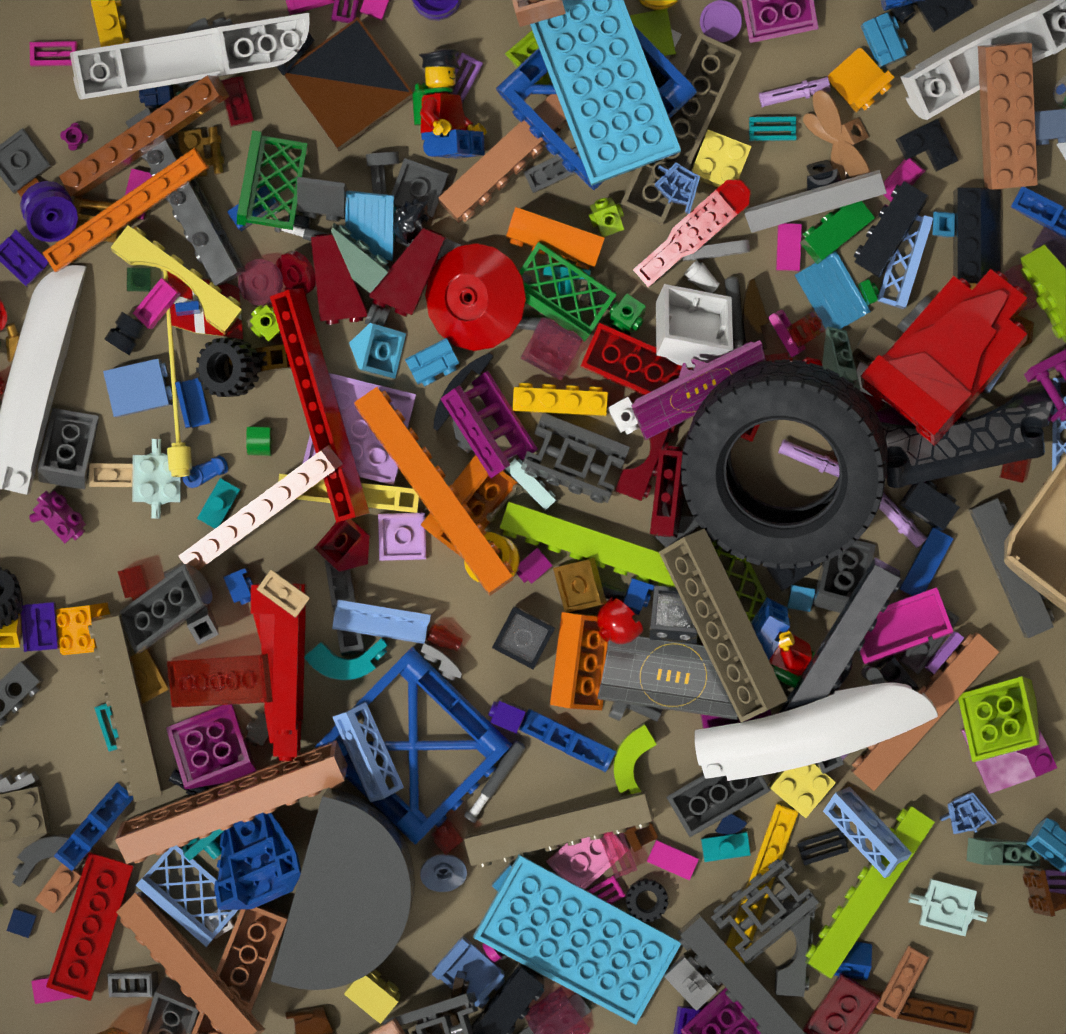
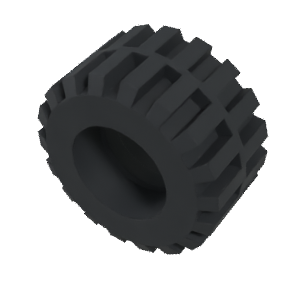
(212, 367)
(10, 598)

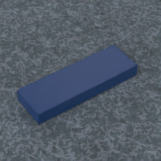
(926, 562)

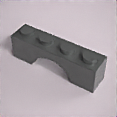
(791, 977)

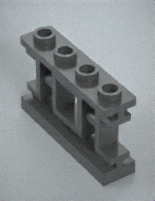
(583, 442)
(778, 926)
(431, 1015)

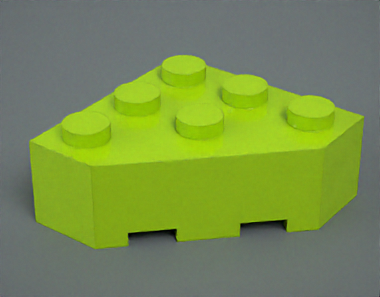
(1049, 283)

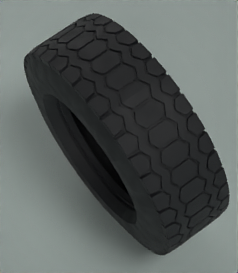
(771, 532)

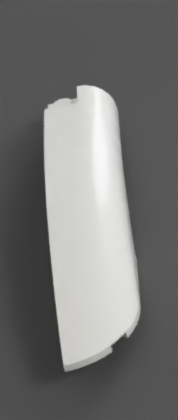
(188, 56)
(955, 70)
(36, 374)
(812, 732)

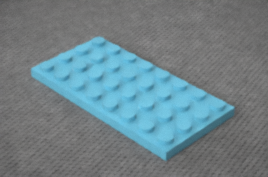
(605, 88)
(577, 939)

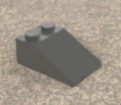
(321, 198)
(68, 448)
(841, 576)
(171, 1011)

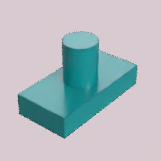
(564, 286)
(218, 503)
(208, 844)
(725, 846)

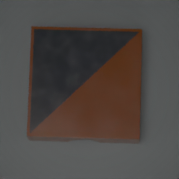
(348, 84)

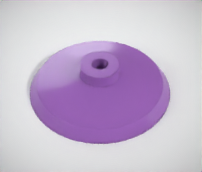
(721, 21)

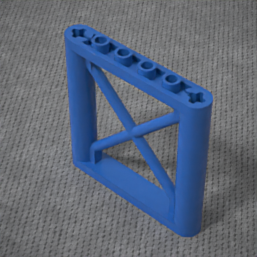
(521, 85)
(486, 737)

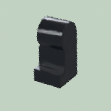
(895, 673)

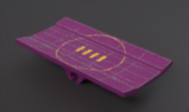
(683, 396)

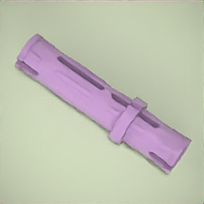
(793, 92)
(810, 458)
(902, 522)

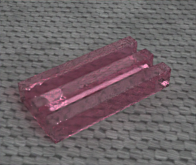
(625, 870)

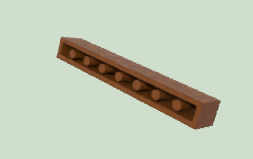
(144, 135)

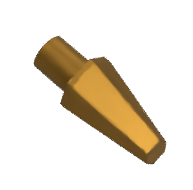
(11, 340)

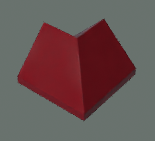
(345, 545)

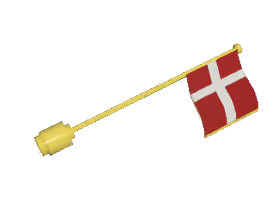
(179, 454)

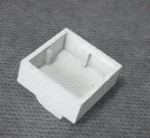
(692, 325)

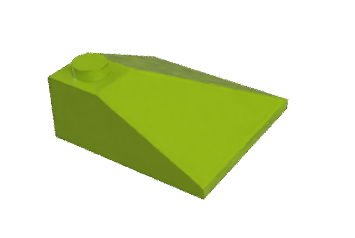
(1000, 718)

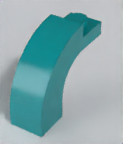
(339, 668)

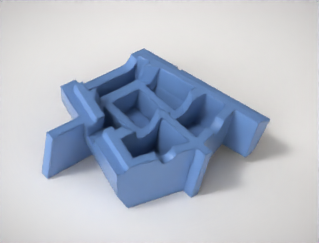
(678, 185)
(967, 814)

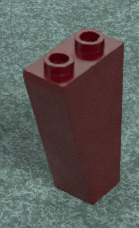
(409, 274)
(336, 289)
(668, 494)

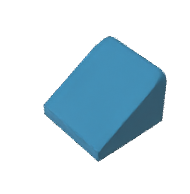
(944, 224)
(801, 598)

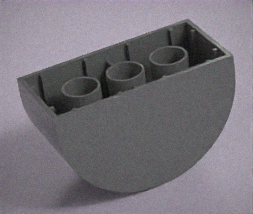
(347, 898)

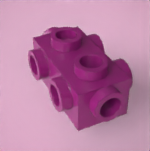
(58, 516)

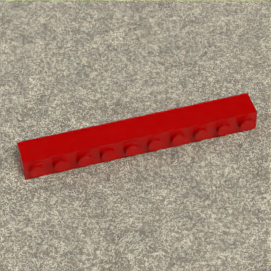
(319, 401)

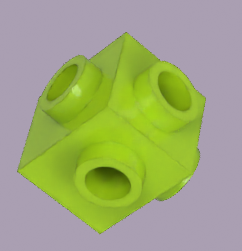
(606, 216)
(259, 328)

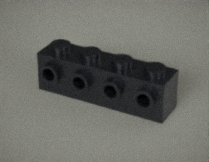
(891, 229)

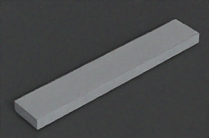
(815, 201)

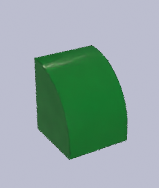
(259, 441)

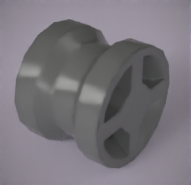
(377, 315)

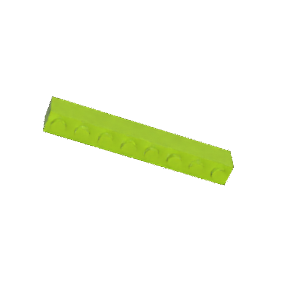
(585, 543)
(865, 898)

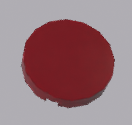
(296, 271)

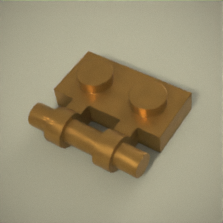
(194, 139)

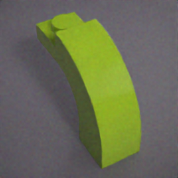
(628, 751)

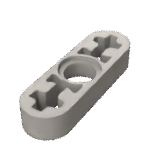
(719, 250)

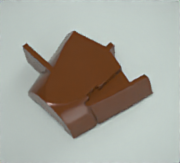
(311, 1021)

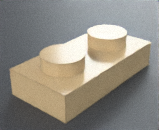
(110, 475)
(283, 593)

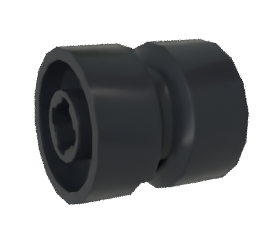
(125, 333)

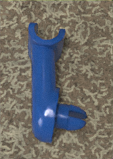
(206, 471)

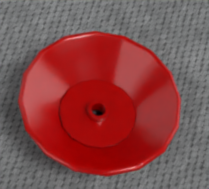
(495, 292)

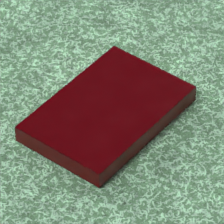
(842, 1008)

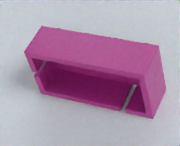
(906, 626)

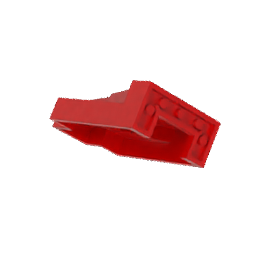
(950, 353)
(284, 642)

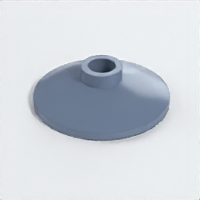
(443, 873)

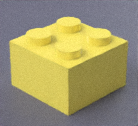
(720, 159)
(802, 787)
(373, 995)

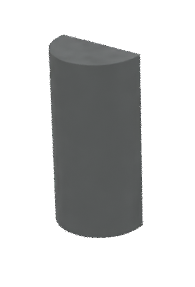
(165, 607)
(713, 799)

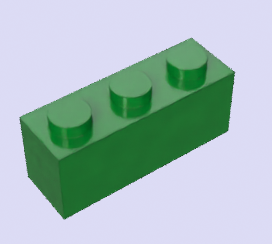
(835, 230)

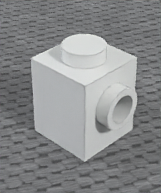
(623, 416)

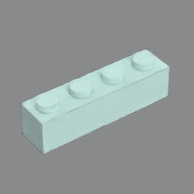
(531, 485)

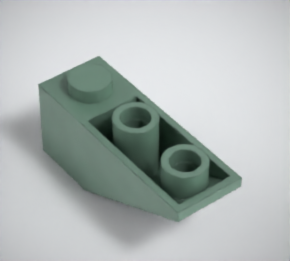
(362, 264)
(839, 356)
(1001, 852)

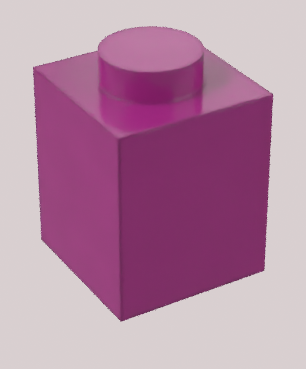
(533, 566)

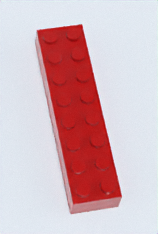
(633, 364)

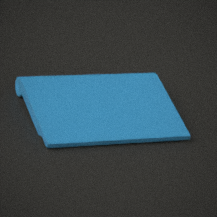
(371, 220)
(832, 292)

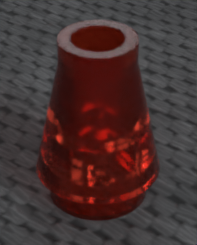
(443, 637)

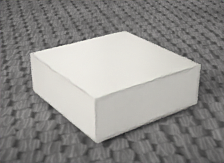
(212, 923)

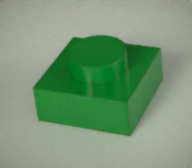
(869, 291)

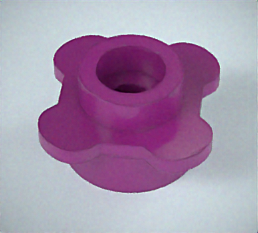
(74, 130)

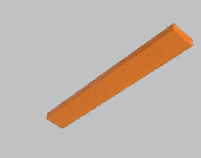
(125, 210)

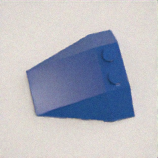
(255, 864)

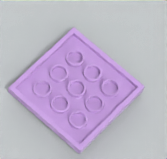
(368, 453)

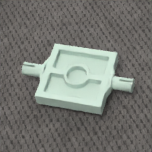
(153, 480)
(948, 907)

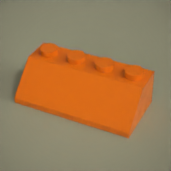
(563, 239)
(479, 493)
(578, 663)

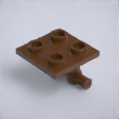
(1041, 899)

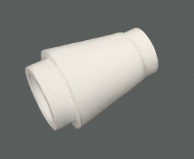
(702, 277)

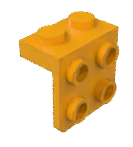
(860, 80)
(73, 627)

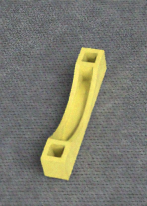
(137, 250)
(376, 496)

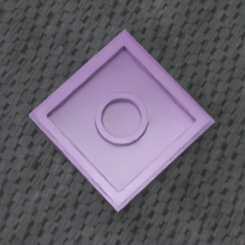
(401, 536)

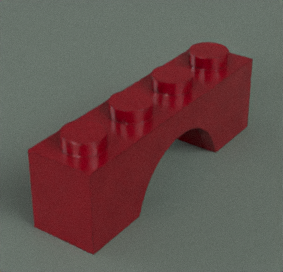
(635, 481)

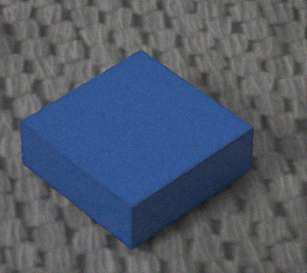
(187, 308)

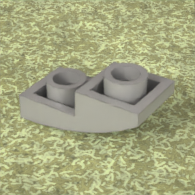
(449, 668)
(23, 779)

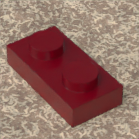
(237, 105)

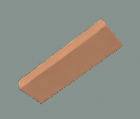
(902, 982)

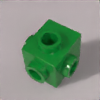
(627, 315)

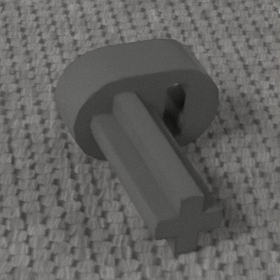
(377, 162)
(617, 711)

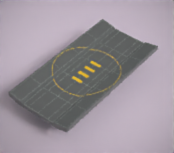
(664, 677)

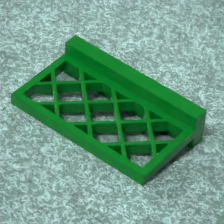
(251, 184)
(556, 311)

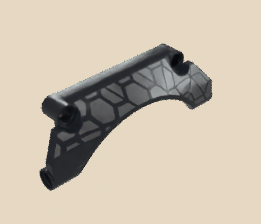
(982, 442)

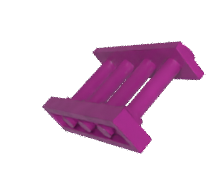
(1041, 373)
(475, 431)

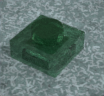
(139, 279)

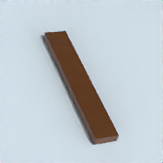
(933, 1014)

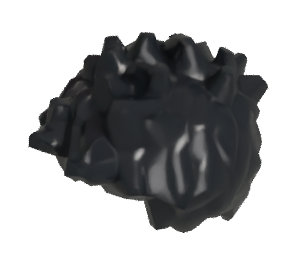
(409, 220)

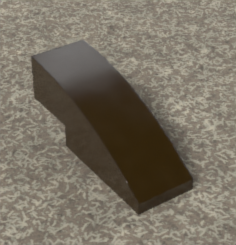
(753, 315)

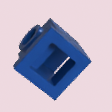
(239, 586)
(637, 595)

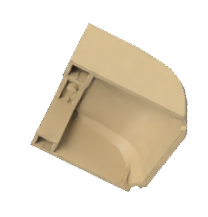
(1038, 540)

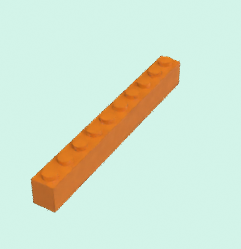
(433, 491)

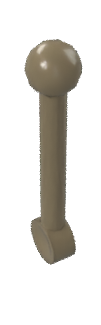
(517, 488)

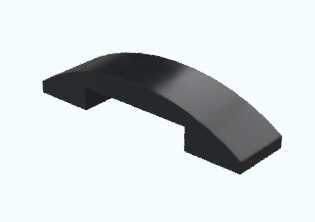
(478, 367)

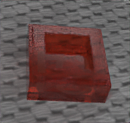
(1014, 471)

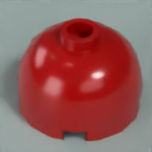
(617, 623)

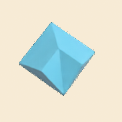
(378, 350)

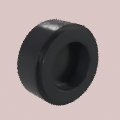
(301, 221)

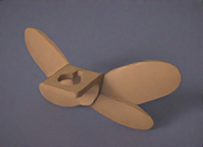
(828, 127)

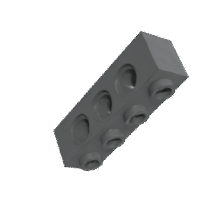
(29, 681)

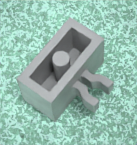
(690, 981)

